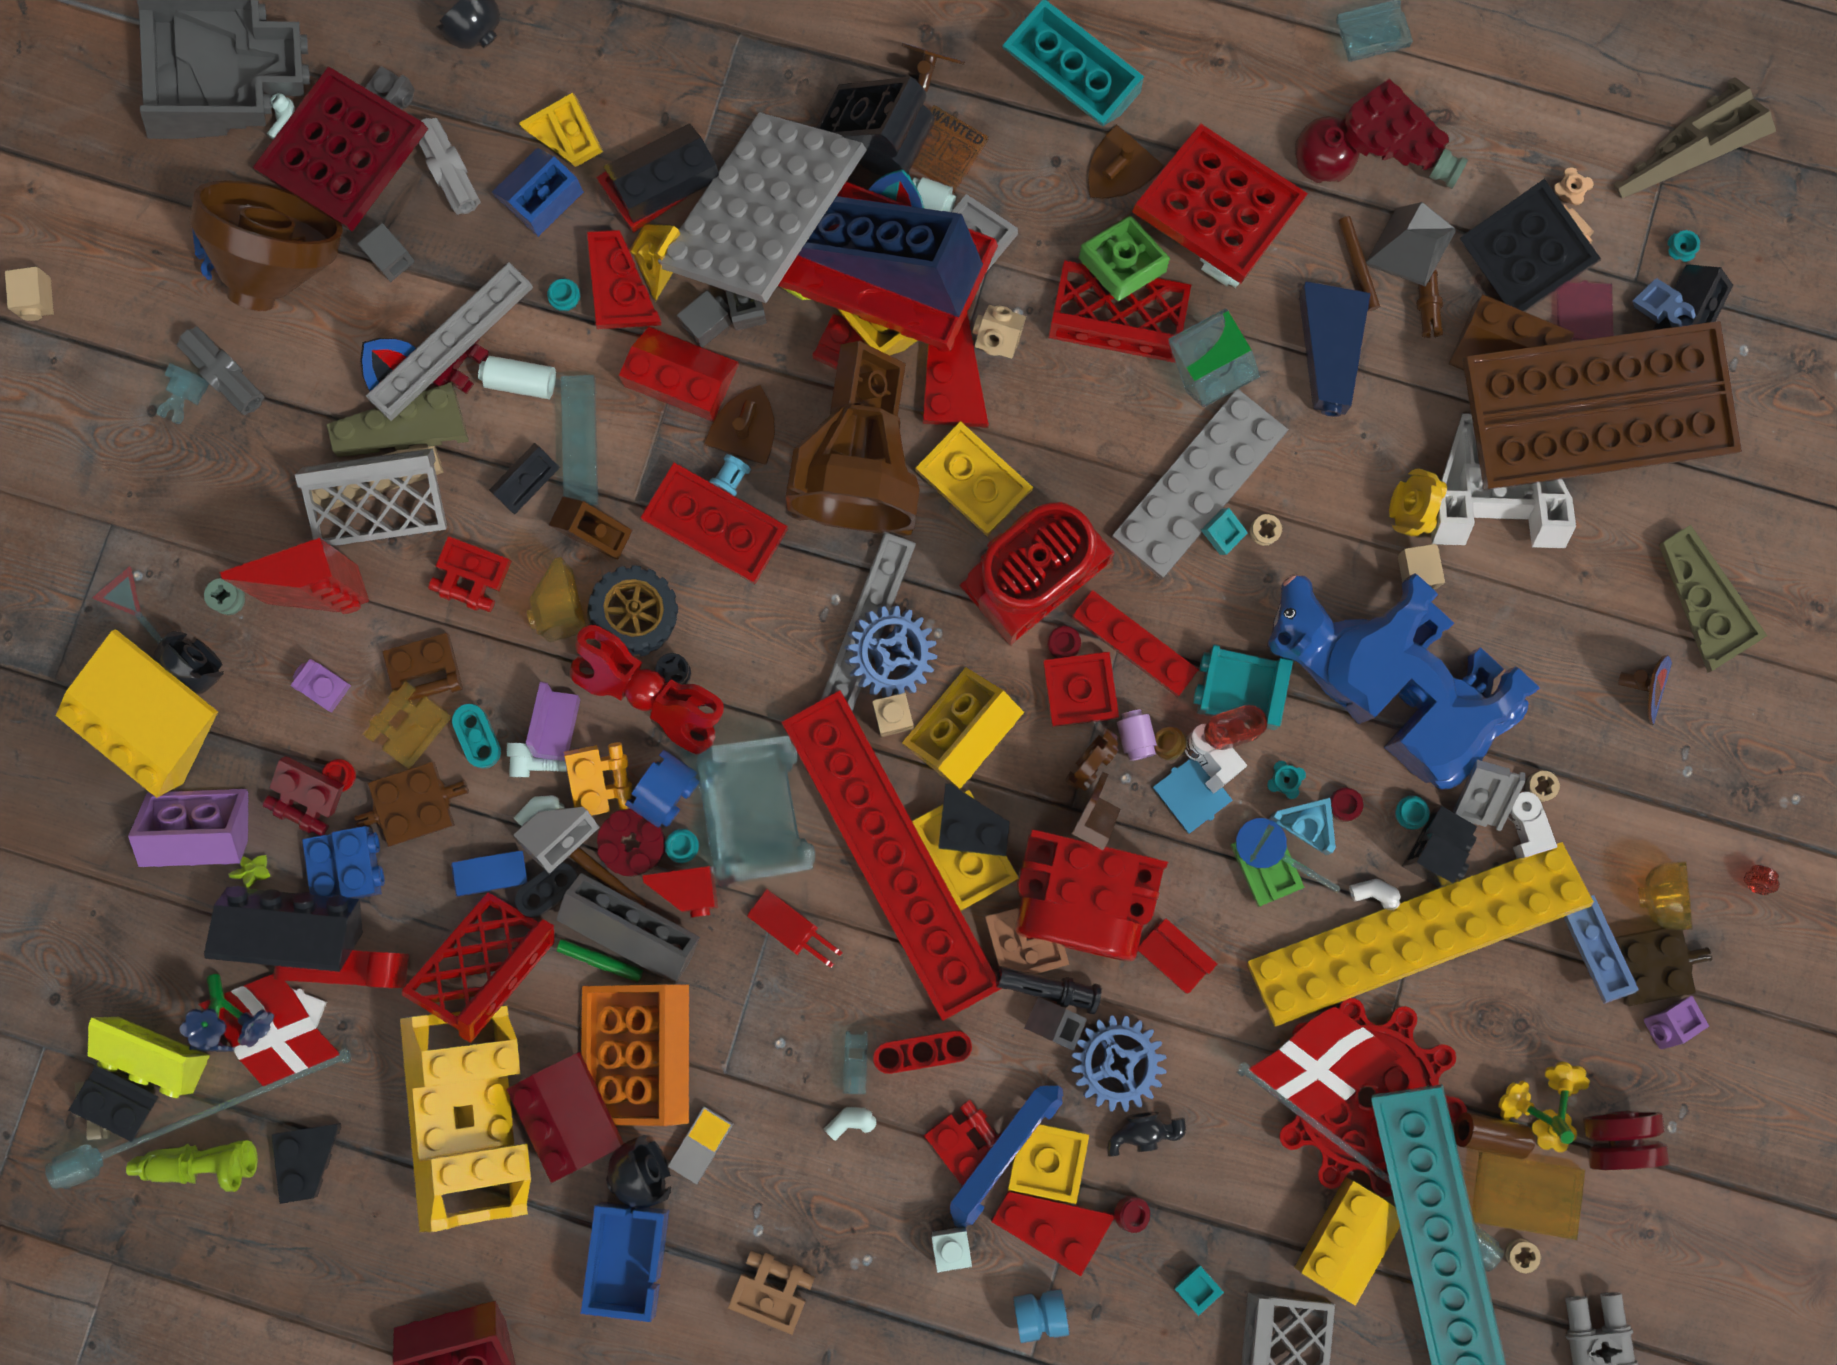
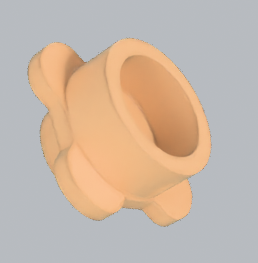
(1571, 195)

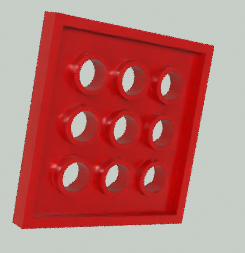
(1225, 221)

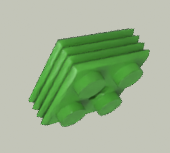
(1124, 258)

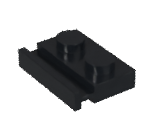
(113, 1103)

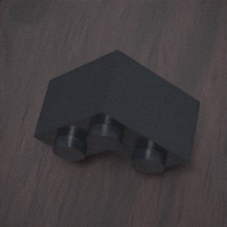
(1442, 848)

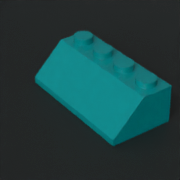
(1075, 63)

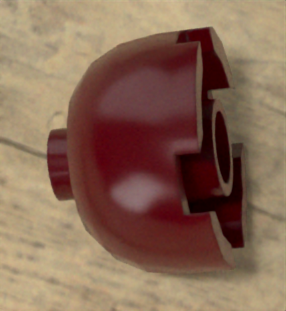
(1324, 150)

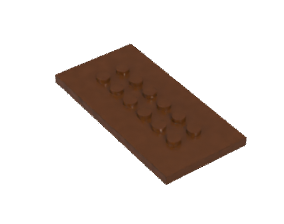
(1601, 405)

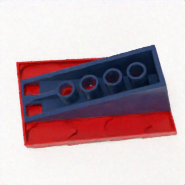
(893, 265)

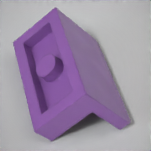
(552, 723)

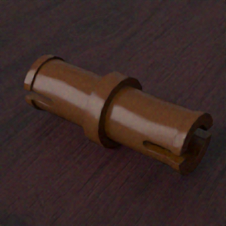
(1429, 307)

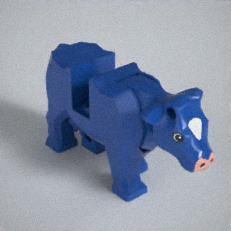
(1374, 659)

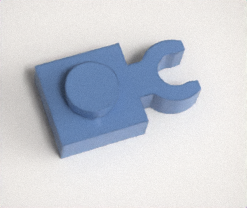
(1662, 302)

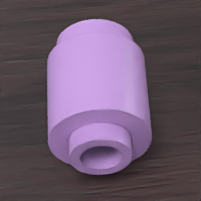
(1137, 735)

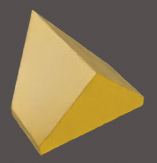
(648, 249)

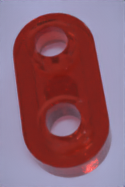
(1232, 727)

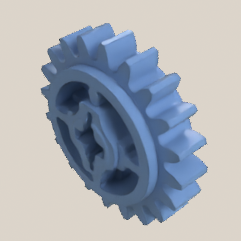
(914, 661)
(1145, 1050)

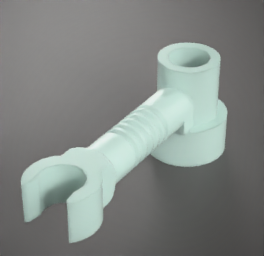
(523, 761)

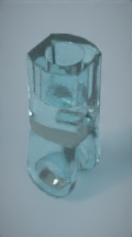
(855, 1068)

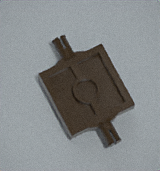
(1660, 964)

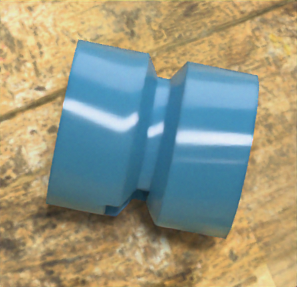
(1041, 1315)

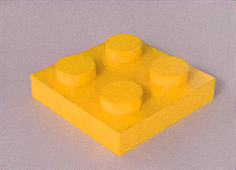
(1050, 1164)

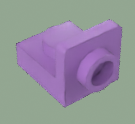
(320, 684)
(1676, 1023)

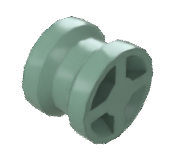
(1448, 168)
(227, 604)

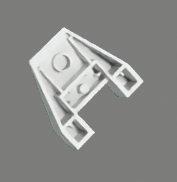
(1543, 503)

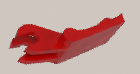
(788, 926)

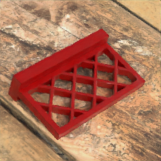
(1108, 333)
(504, 980)

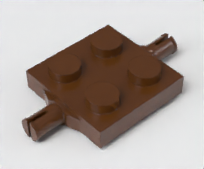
(411, 804)

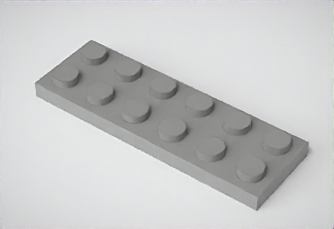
(1199, 483)

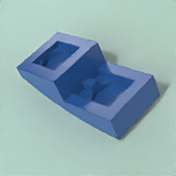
(489, 873)

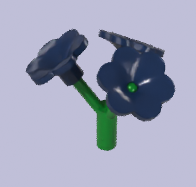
(205, 1027)

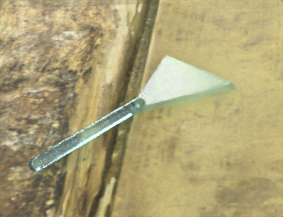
(123, 595)

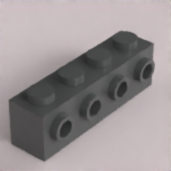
(627, 928)

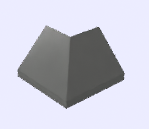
(1412, 243)

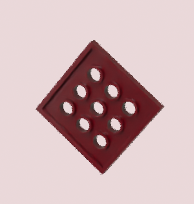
(342, 168)

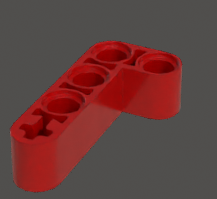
(361, 969)

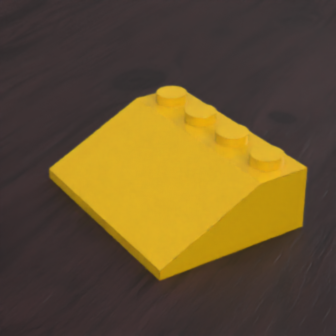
(137, 715)

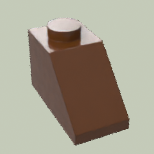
(590, 527)

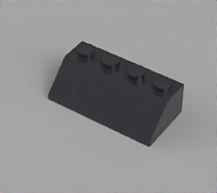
(283, 928)

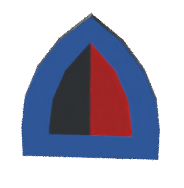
(381, 357)

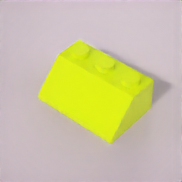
(145, 1055)

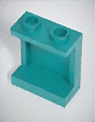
(1242, 680)

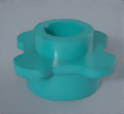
(1283, 770)

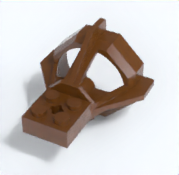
(854, 462)

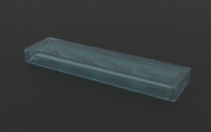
(579, 438)

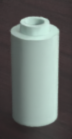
(517, 377)

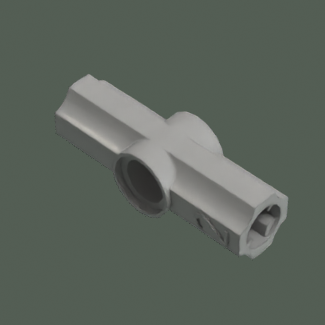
(448, 168)

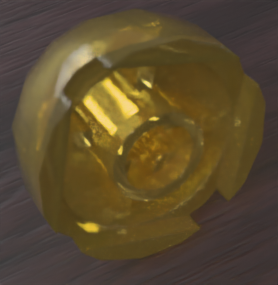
(1668, 896)

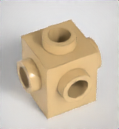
(999, 331)

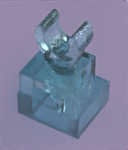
(183, 386)

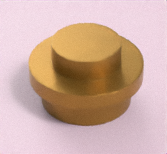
(1170, 743)

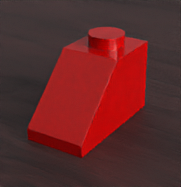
(686, 889)

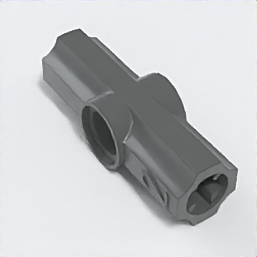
(220, 370)

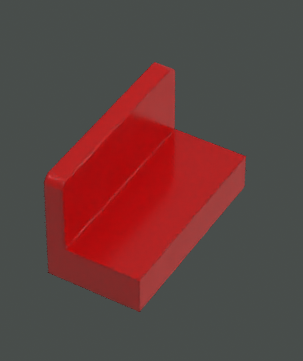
(1176, 956)

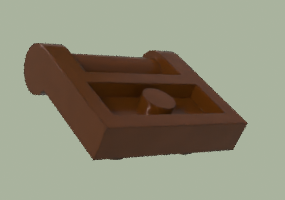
(422, 659)

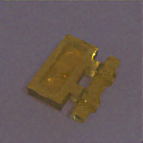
(415, 731)

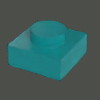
(1224, 531)
(1198, 1289)

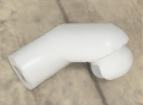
(1378, 889)

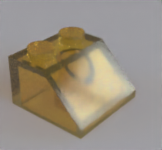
(556, 604)

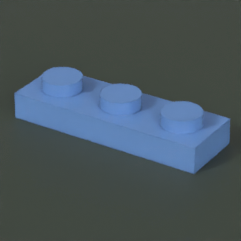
(1601, 953)

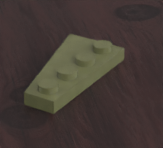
(1710, 602)

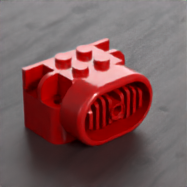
(1035, 567)
(1086, 895)

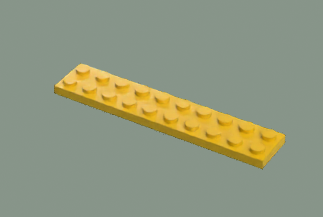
(1418, 934)

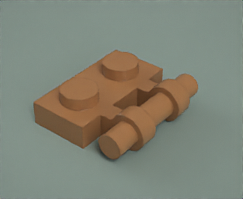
(766, 1302)

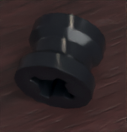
(668, 666)

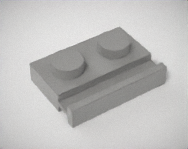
(1489, 794)

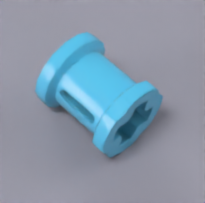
(730, 474)

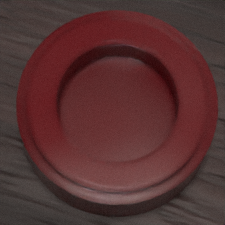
(1064, 642)
(1346, 804)
(1132, 1214)

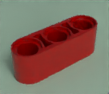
(905, 1051)

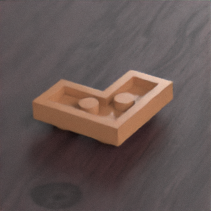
(1017, 952)

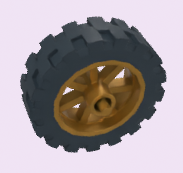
(640, 581)

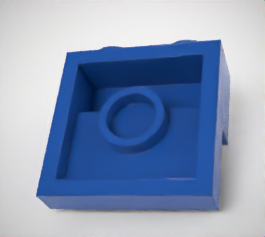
(344, 863)

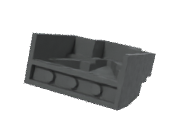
(214, 66)

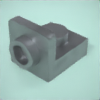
(392, 88)

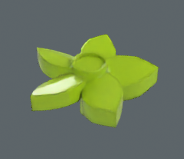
(251, 870)

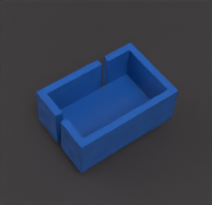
(625, 1262)

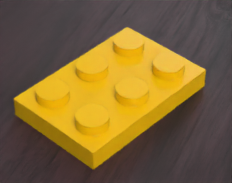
(974, 478)
(965, 874)

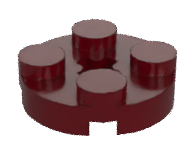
(640, 859)

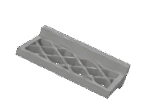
(367, 470)
(1259, 1326)

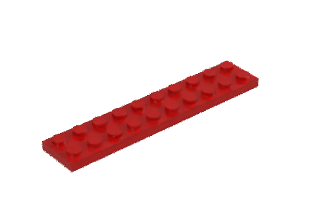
(891, 855)

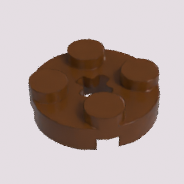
(1099, 751)

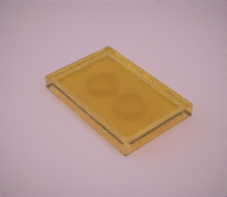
(1528, 1195)

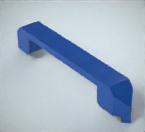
(967, 1203)

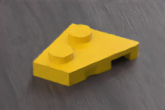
(564, 130)

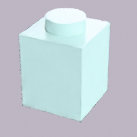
(951, 1249)

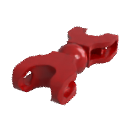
(619, 675)

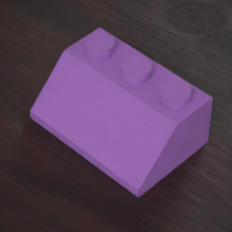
(191, 828)

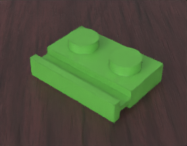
(1270, 882)

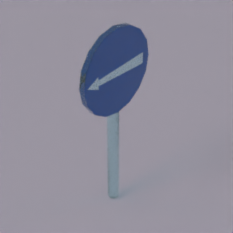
(1264, 843)

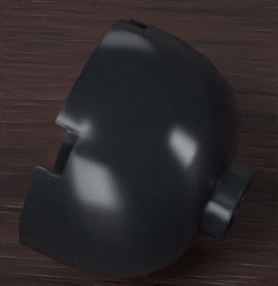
(470, 23)
(189, 662)
(638, 1173)

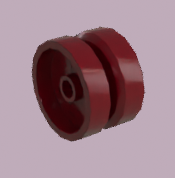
(1626, 1144)

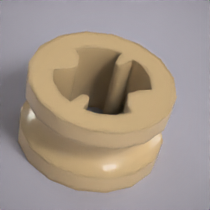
(1255, 527)
(1552, 789)
(1531, 1263)

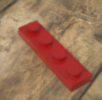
(1135, 643)

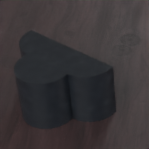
(885, 118)

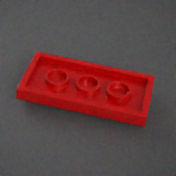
(714, 523)

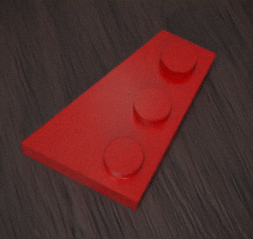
(617, 288)

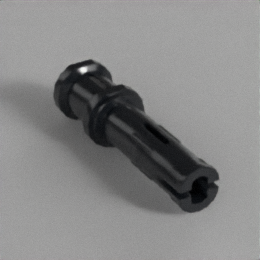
(1063, 992)

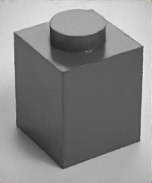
(385, 252)
(705, 318)

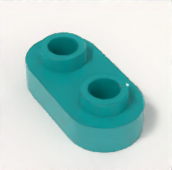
(476, 737)

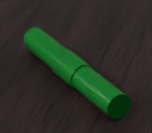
(599, 960)

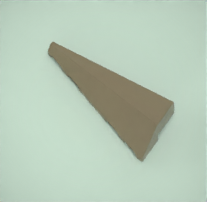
(1720, 128)

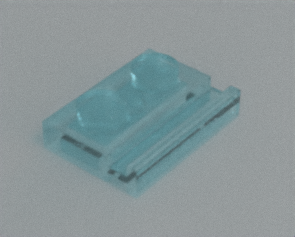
(1374, 30)

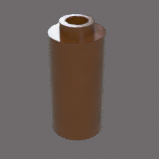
(1493, 1136)

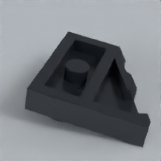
(971, 825)
(301, 1161)

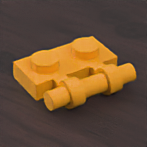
(587, 780)

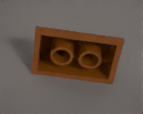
(1500, 328)

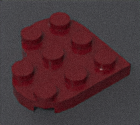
(1395, 127)

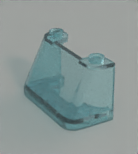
(751, 811)

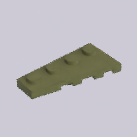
(427, 419)

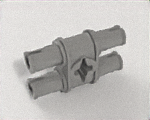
(1614, 1333)

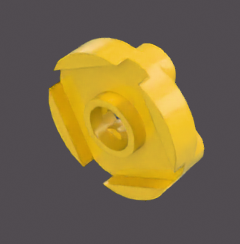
(1417, 503)

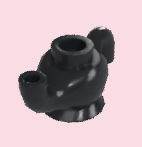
(1145, 1132)

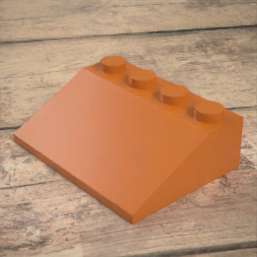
(639, 1051)

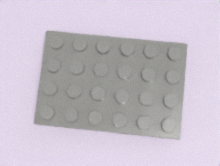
(762, 206)

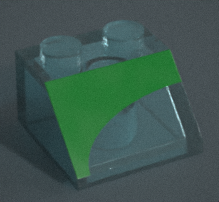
(1213, 358)

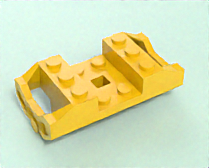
(466, 1091)

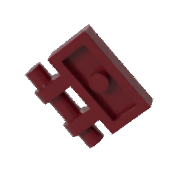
(306, 787)

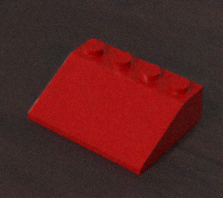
(303, 577)

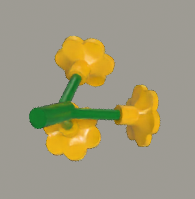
(1552, 1128)

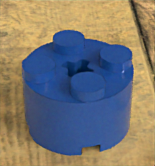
(662, 789)

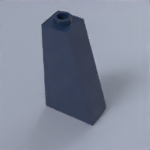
(1333, 342)

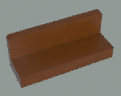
(1097, 817)

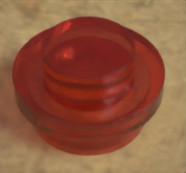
(1762, 880)

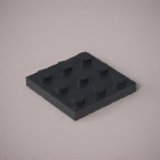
(1530, 248)

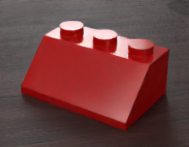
(678, 373)

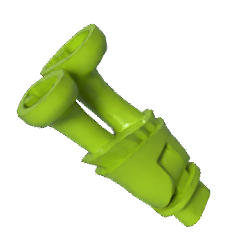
(185, 1163)

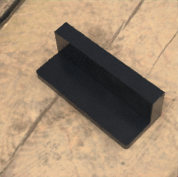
(1705, 290)

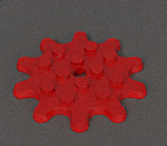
(1358, 1123)

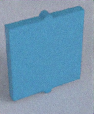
(1189, 796)

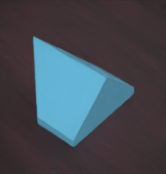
(1309, 823)

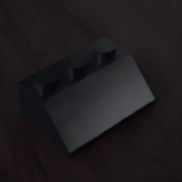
(662, 172)

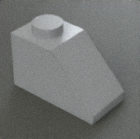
(555, 834)

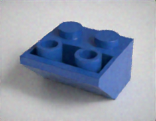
(539, 190)

